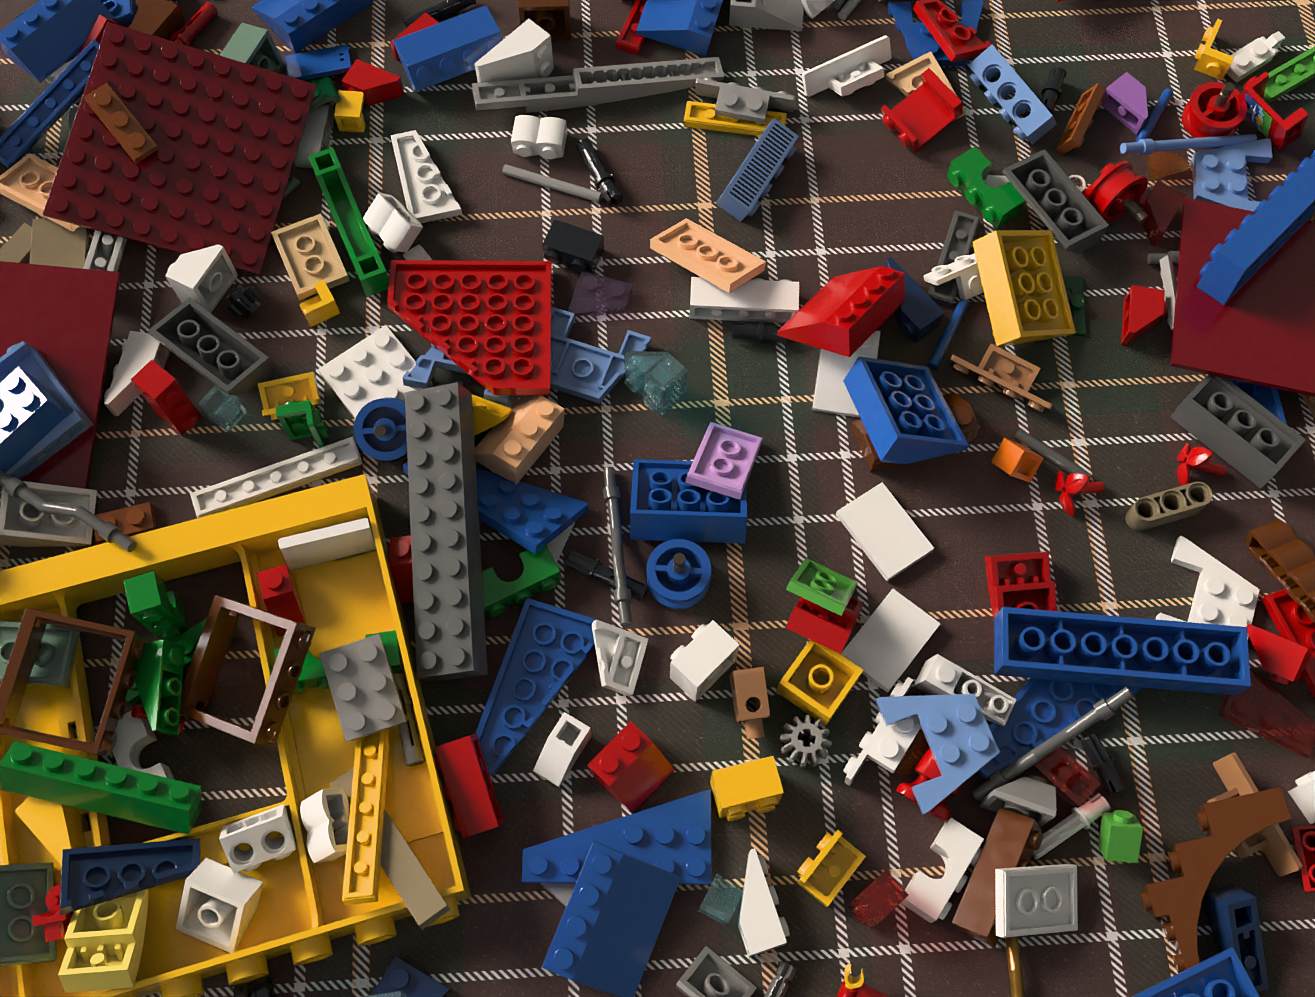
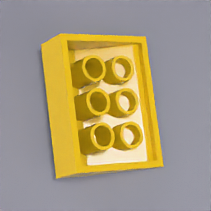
(1023, 286)

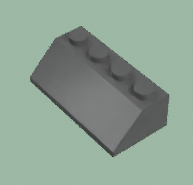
(1057, 201)
(213, 349)
(1237, 429)

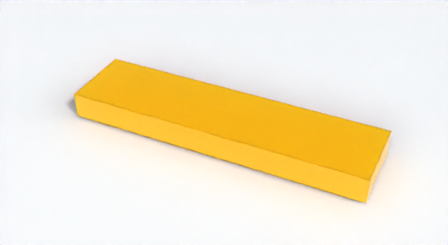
(703, 116)

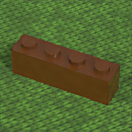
(1007, 846)

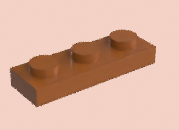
(1081, 119)
(121, 123)

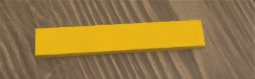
(366, 819)

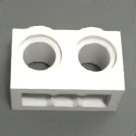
(254, 832)

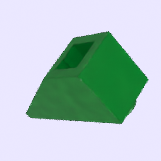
(160, 684)

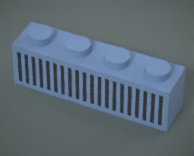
(757, 170)

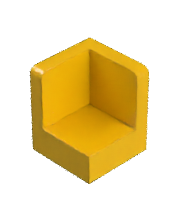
(349, 112)
(321, 306)

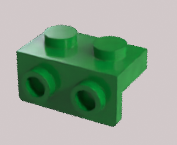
(302, 421)

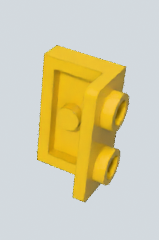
(292, 388)
(830, 869)

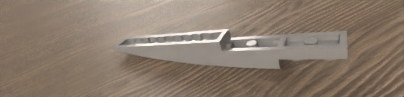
(595, 85)

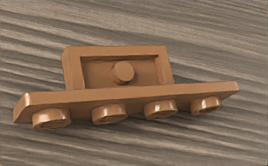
(1006, 371)
(1269, 839)

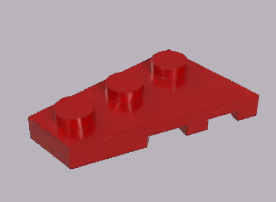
(949, 33)

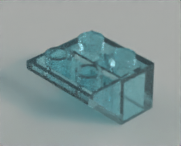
(656, 378)

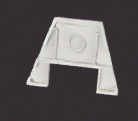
(1220, 593)

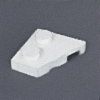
(618, 656)

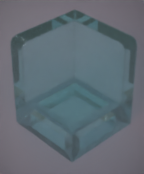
(222, 408)
(721, 900)

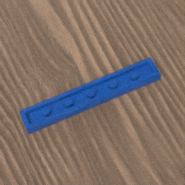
(47, 107)

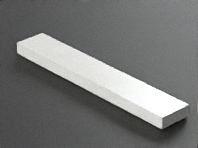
(277, 478)

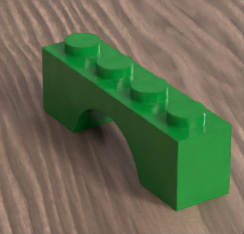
(314, 674)

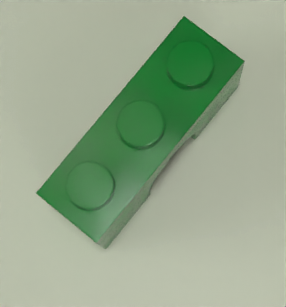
(995, 203)
(538, 574)
(154, 607)

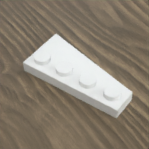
(423, 187)

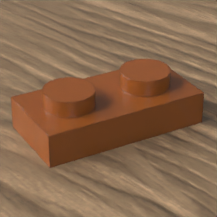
(130, 520)

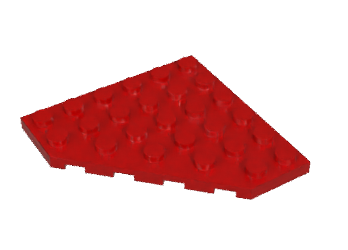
(482, 317)

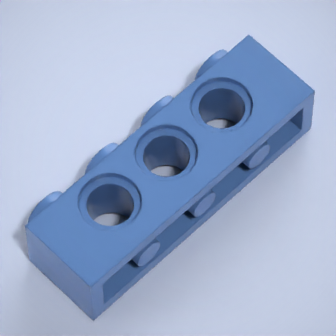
(991, 64)

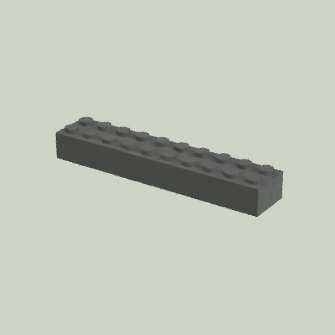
(445, 534)

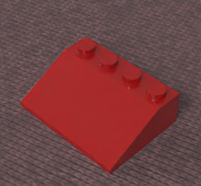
(847, 310)

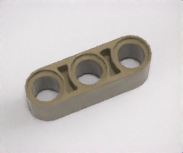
(1178, 498)

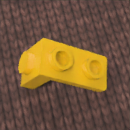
(1210, 60)

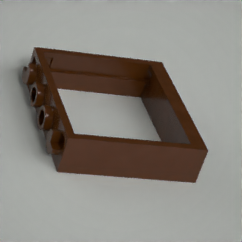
(209, 660)
(22, 663)

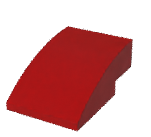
(1020, 581)
(824, 625)

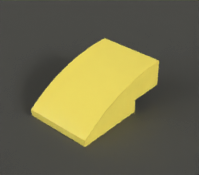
(105, 944)

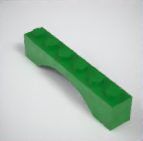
(349, 222)

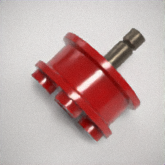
(1214, 110)
(1118, 192)

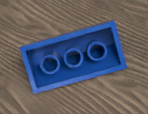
(50, 34)
(447, 47)

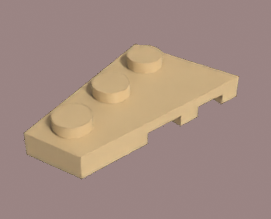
(908, 77)

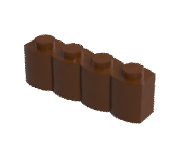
(1286, 560)

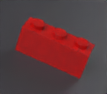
(166, 397)
(468, 786)

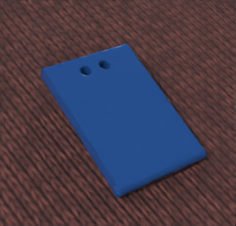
(318, 63)

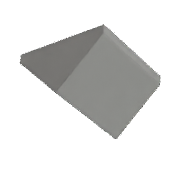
(713, 978)

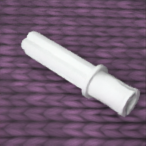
(1080, 818)

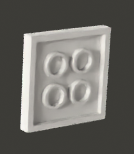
(370, 371)

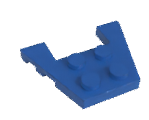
(919, 39)

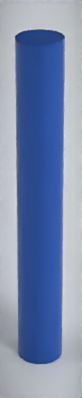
(1155, 115)
(948, 334)

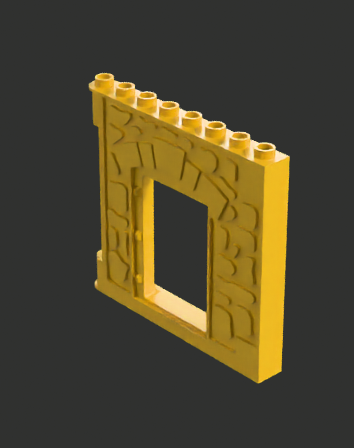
(298, 898)

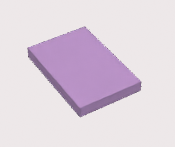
(724, 460)

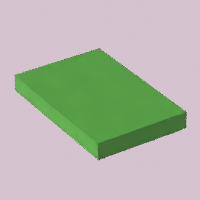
(822, 586)

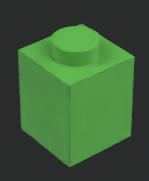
(1120, 836)

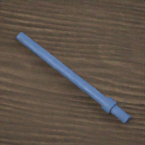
(1148, 146)

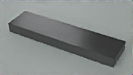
(956, 244)

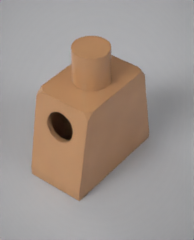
(750, 686)

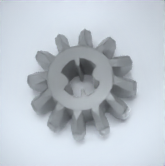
(815, 737)

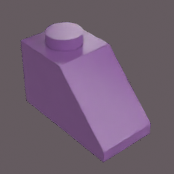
(1127, 102)

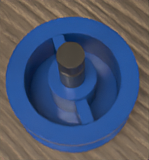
(382, 429)
(678, 574)

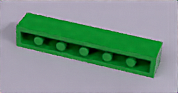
(100, 787)

